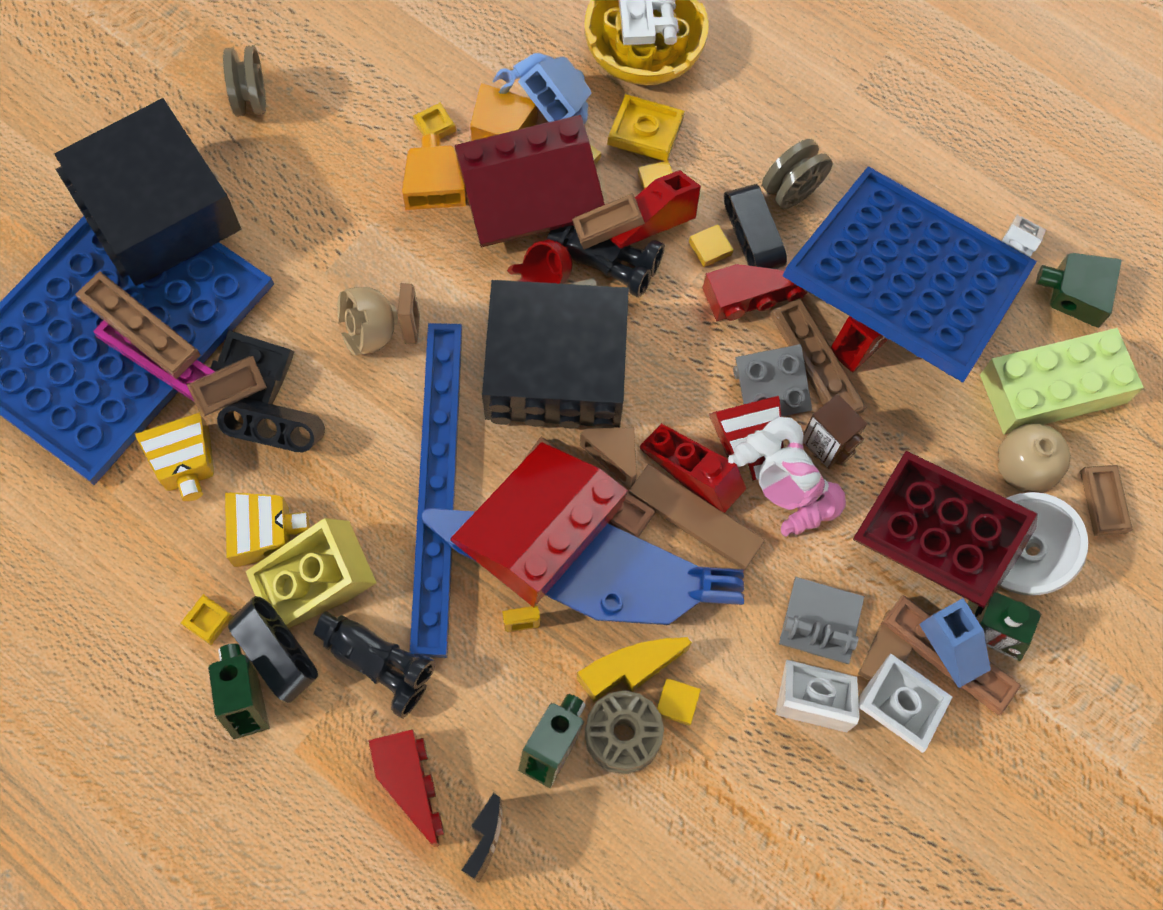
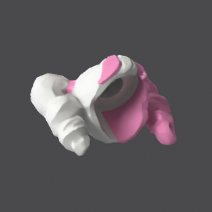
(790, 476)

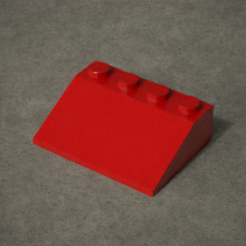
(540, 520)

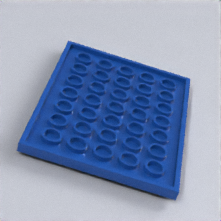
(77, 390)

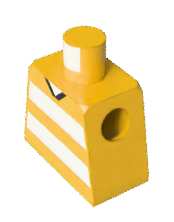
(180, 454)
(258, 526)

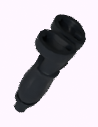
(608, 258)
(375, 657)

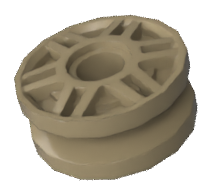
(244, 81)
(797, 173)
(626, 709)

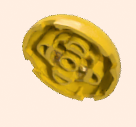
(643, 62)

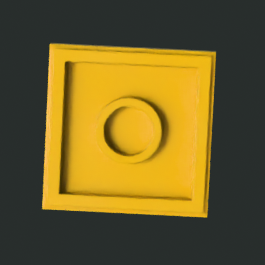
(645, 127)

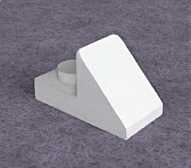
(1024, 235)

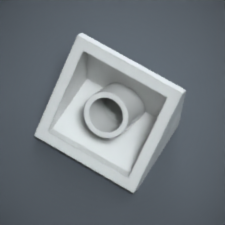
(818, 696)
(905, 702)

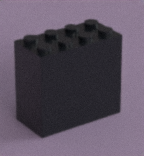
(147, 192)
(555, 354)

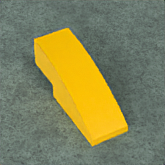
(631, 665)

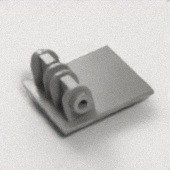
(774, 374)
(822, 620)

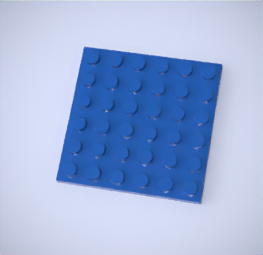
(911, 272)

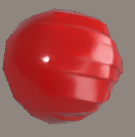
(544, 263)

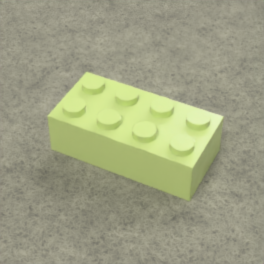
(1061, 380)

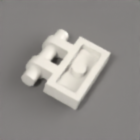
(640, 25)

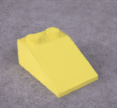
(313, 572)

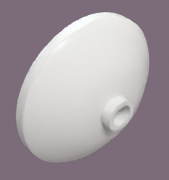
(1061, 543)

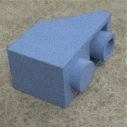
(958, 642)

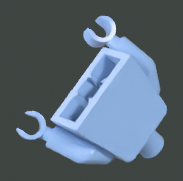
(551, 85)

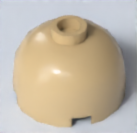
(367, 319)
(1033, 458)

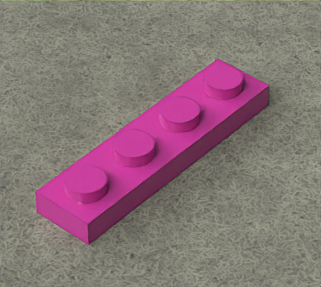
(121, 344)

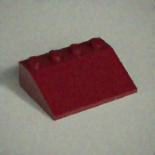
(529, 180)
(947, 529)

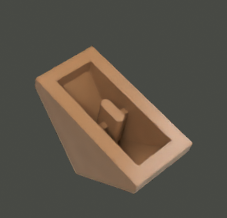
(614, 450)

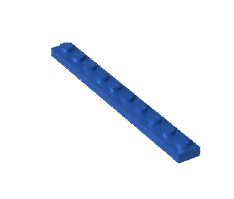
(436, 490)

